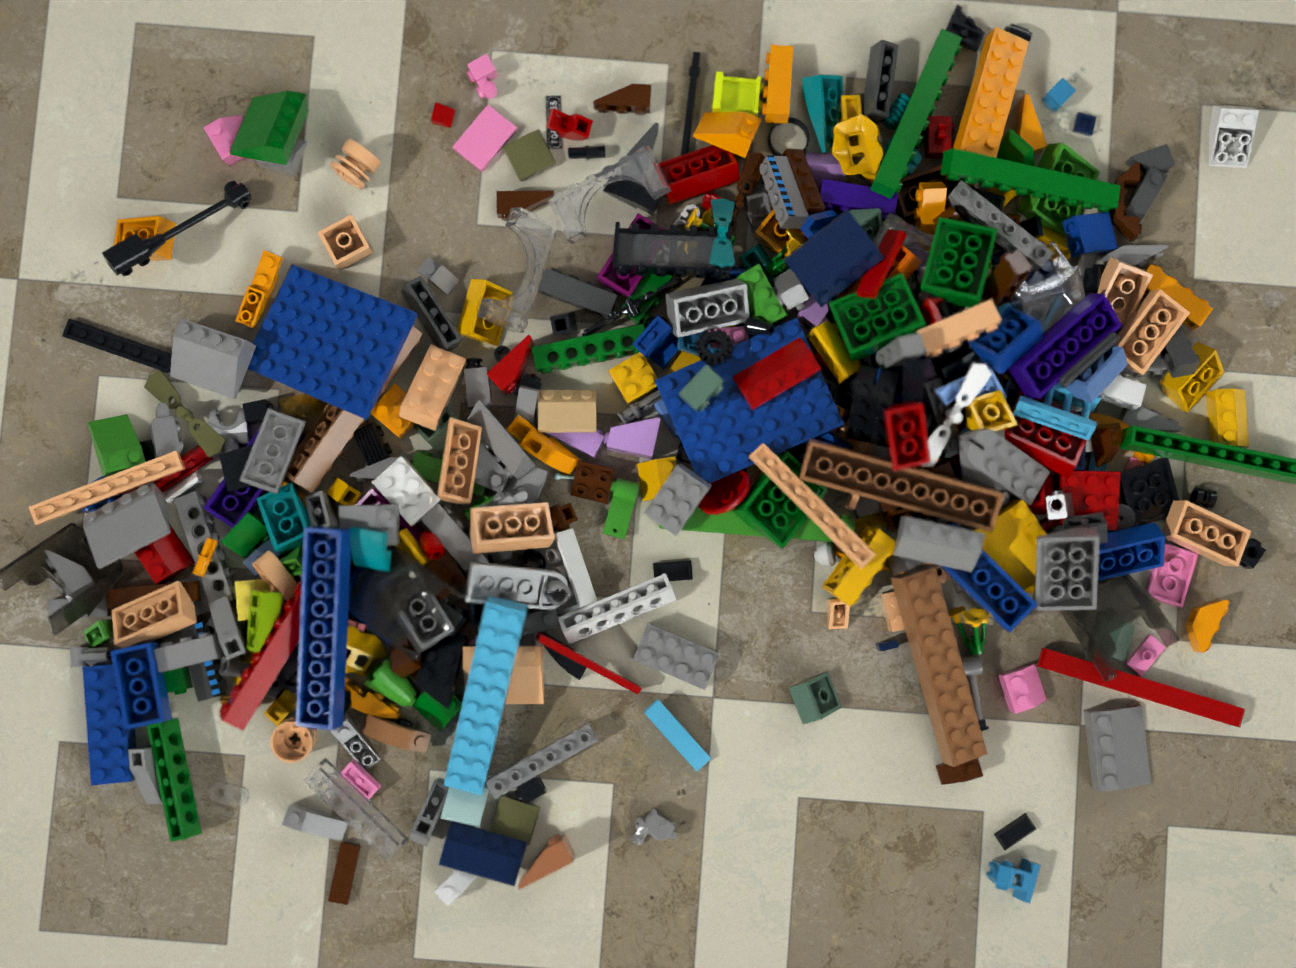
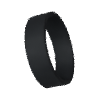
(790, 120)

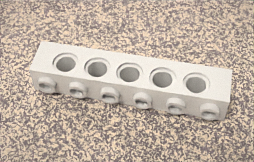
(617, 608)

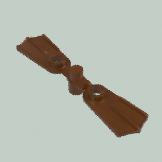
(750, 175)

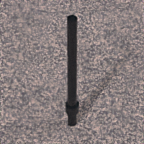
(694, 73)

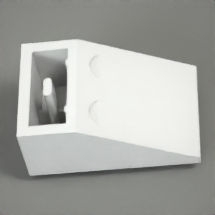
(1231, 135)

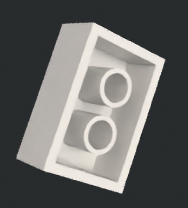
(407, 487)

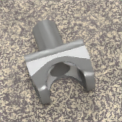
(235, 434)

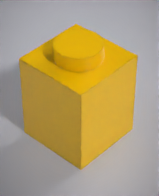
(343, 492)

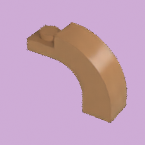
(395, 734)

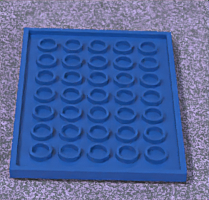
(330, 341)
(728, 430)

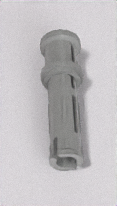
(636, 410)

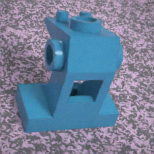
(1003, 875)

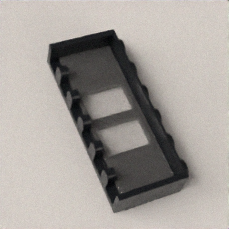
(666, 252)

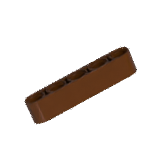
(121, 596)

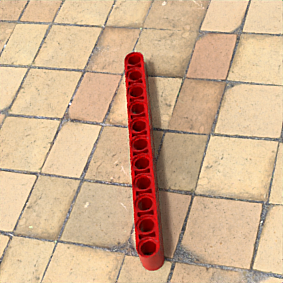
(1143, 688)

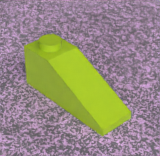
(263, 613)

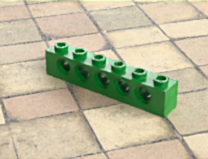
(579, 344)
(174, 780)

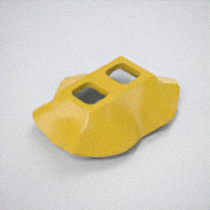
(870, 146)
(365, 645)

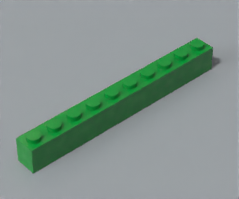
(916, 113)
(1029, 180)
(1209, 454)

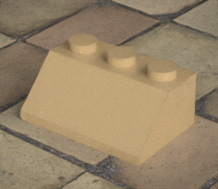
(567, 411)

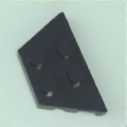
(441, 668)

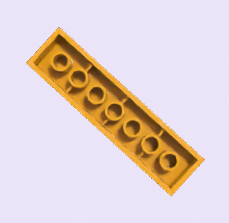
(991, 93)

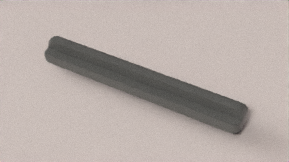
(1089, 359)

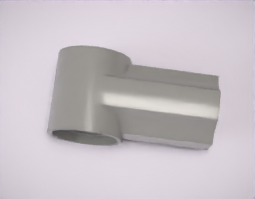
(89, 656)

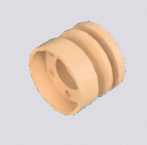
(354, 165)
(286, 747)

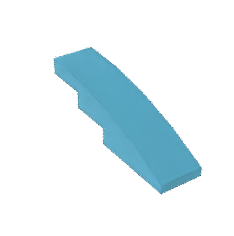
(677, 735)

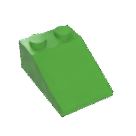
(115, 444)

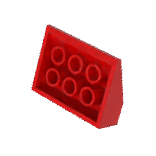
(1044, 444)

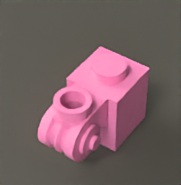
(482, 72)

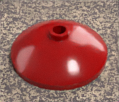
(726, 493)

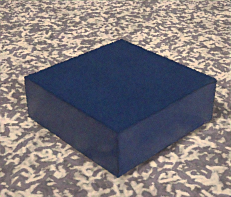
(1084, 124)
(887, 645)

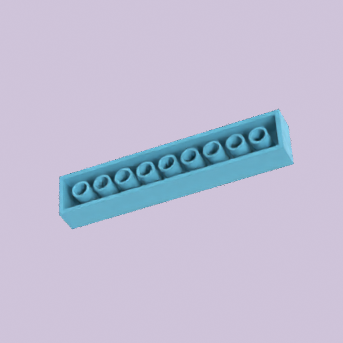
(485, 694)

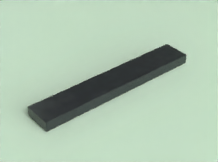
(118, 345)

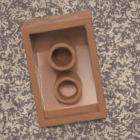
(553, 856)

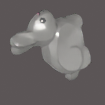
(655, 825)

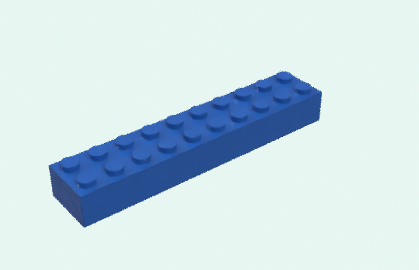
(323, 627)

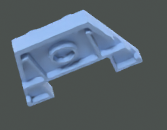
(949, 392)

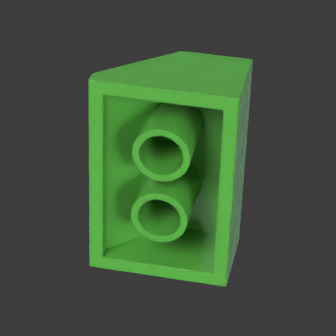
(761, 296)

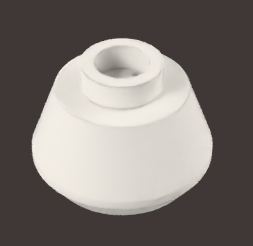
(825, 554)

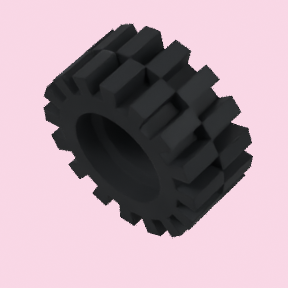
(712, 336)

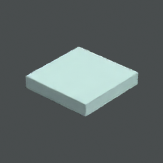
(464, 806)

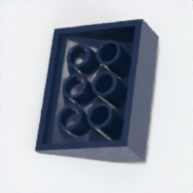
(834, 258)

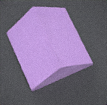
(824, 167)

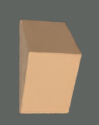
(837, 614)

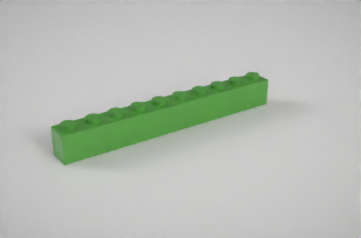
(731, 524)

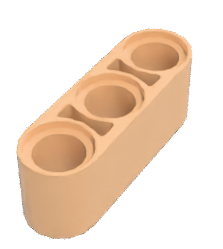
(275, 575)

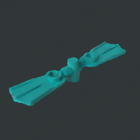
(722, 248)

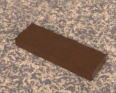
(344, 873)

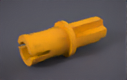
(205, 557)

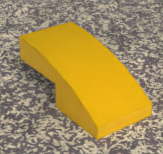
(281, 707)

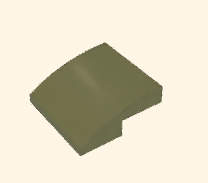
(529, 155)
(515, 819)

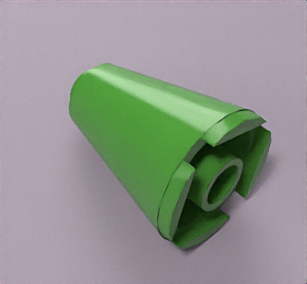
(391, 685)

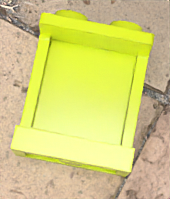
(737, 94)

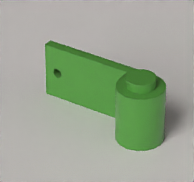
(621, 507)

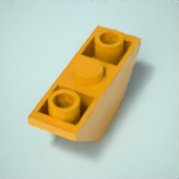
(1204, 623)

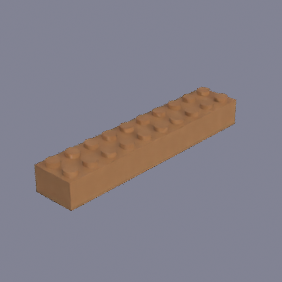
(331, 433)
(906, 488)
(939, 665)

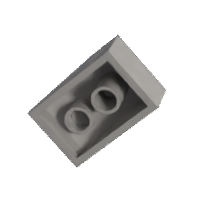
(372, 517)

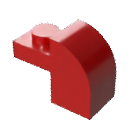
(570, 127)

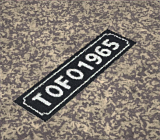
(553, 140)

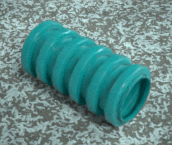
(896, 111)

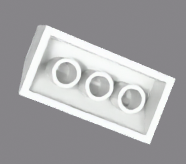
(567, 559)

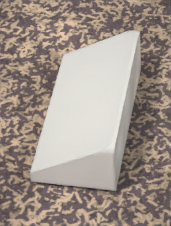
(184, 487)

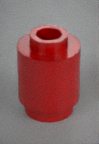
(431, 545)

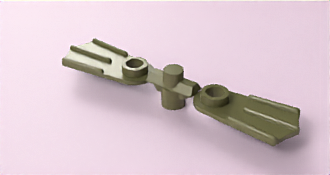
(206, 436)

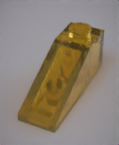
(301, 406)

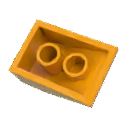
(728, 130)
(145, 228)

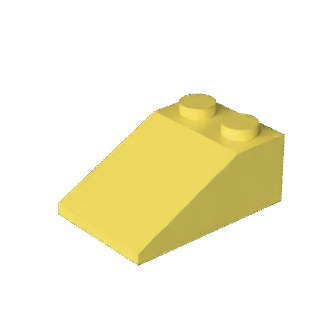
(243, 595)

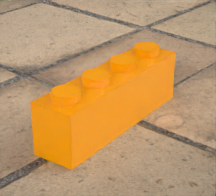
(779, 84)
(931, 203)
(1198, 307)

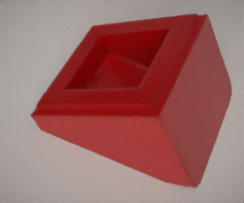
(442, 115)

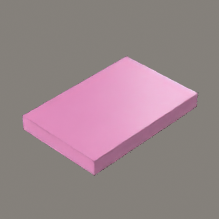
(484, 138)
(1172, 580)

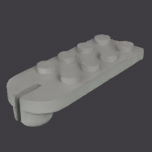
(1004, 464)
(516, 584)

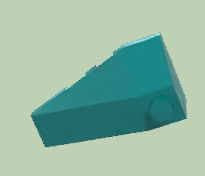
(822, 100)

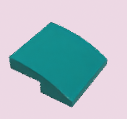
(370, 548)

